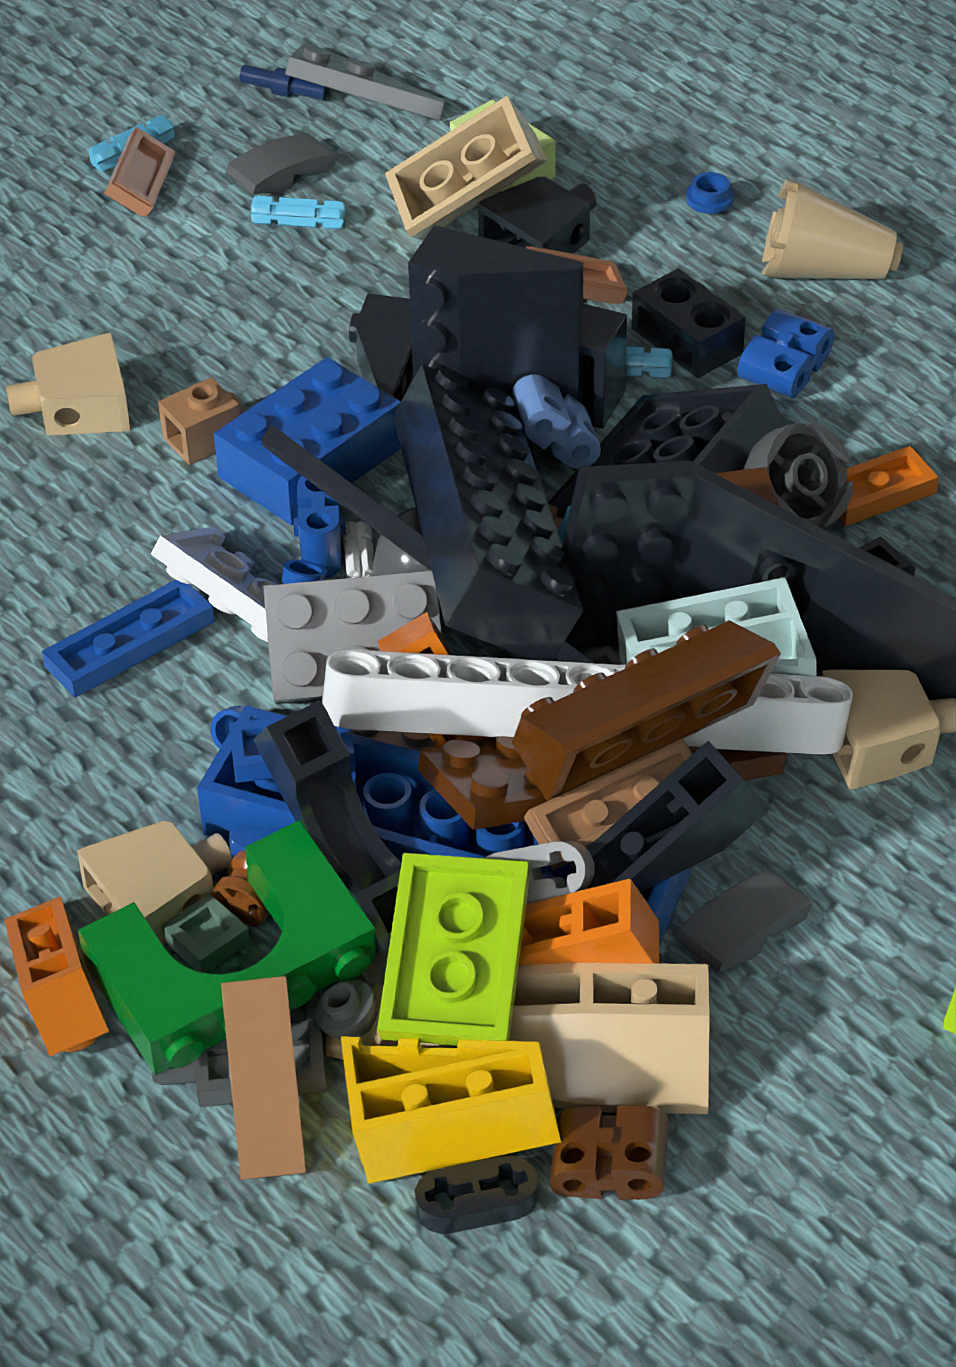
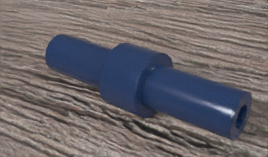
(282, 84)

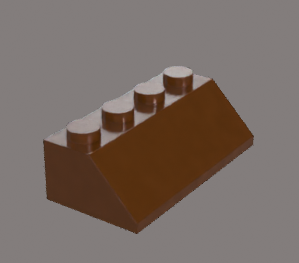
(643, 706)

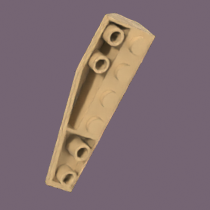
(609, 1033)

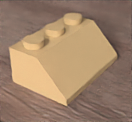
(464, 168)

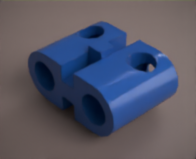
(786, 353)
(319, 527)

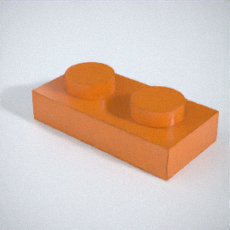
(888, 484)

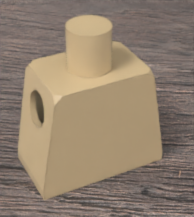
(75, 389)
(889, 725)
(153, 870)

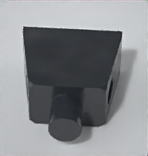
(539, 215)

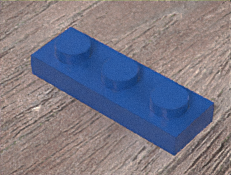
(127, 637)

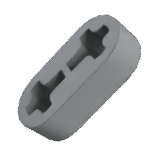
(546, 855)

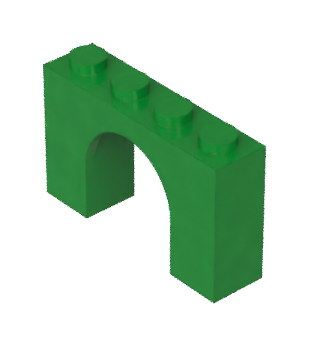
(180, 1011)

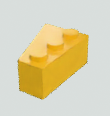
(445, 1105)

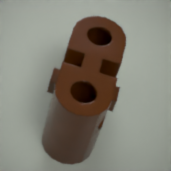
(610, 1153)

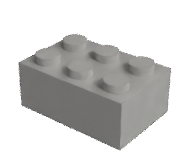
(329, 616)

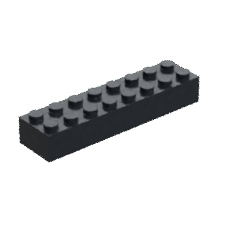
(485, 516)

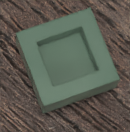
(206, 934)

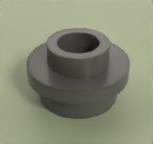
(347, 1009)

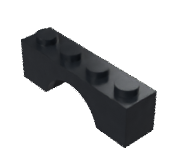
(318, 787)

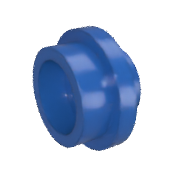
(710, 193)

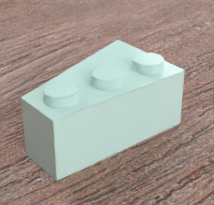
(759, 607)

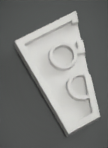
(201, 561)

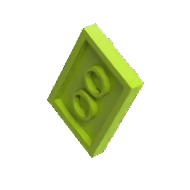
(454, 949)

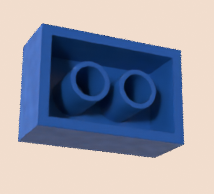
(326, 413)

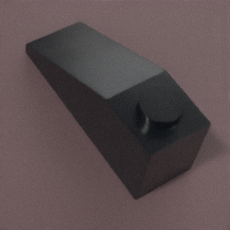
(384, 343)
(677, 823)

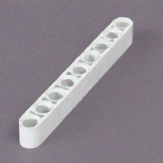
(490, 694)

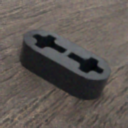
(476, 1194)

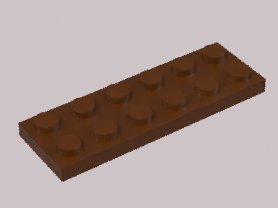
(494, 788)

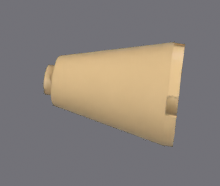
(826, 239)

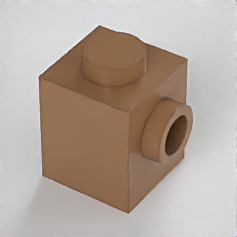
(194, 416)

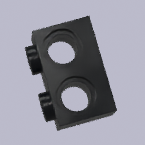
(689, 321)

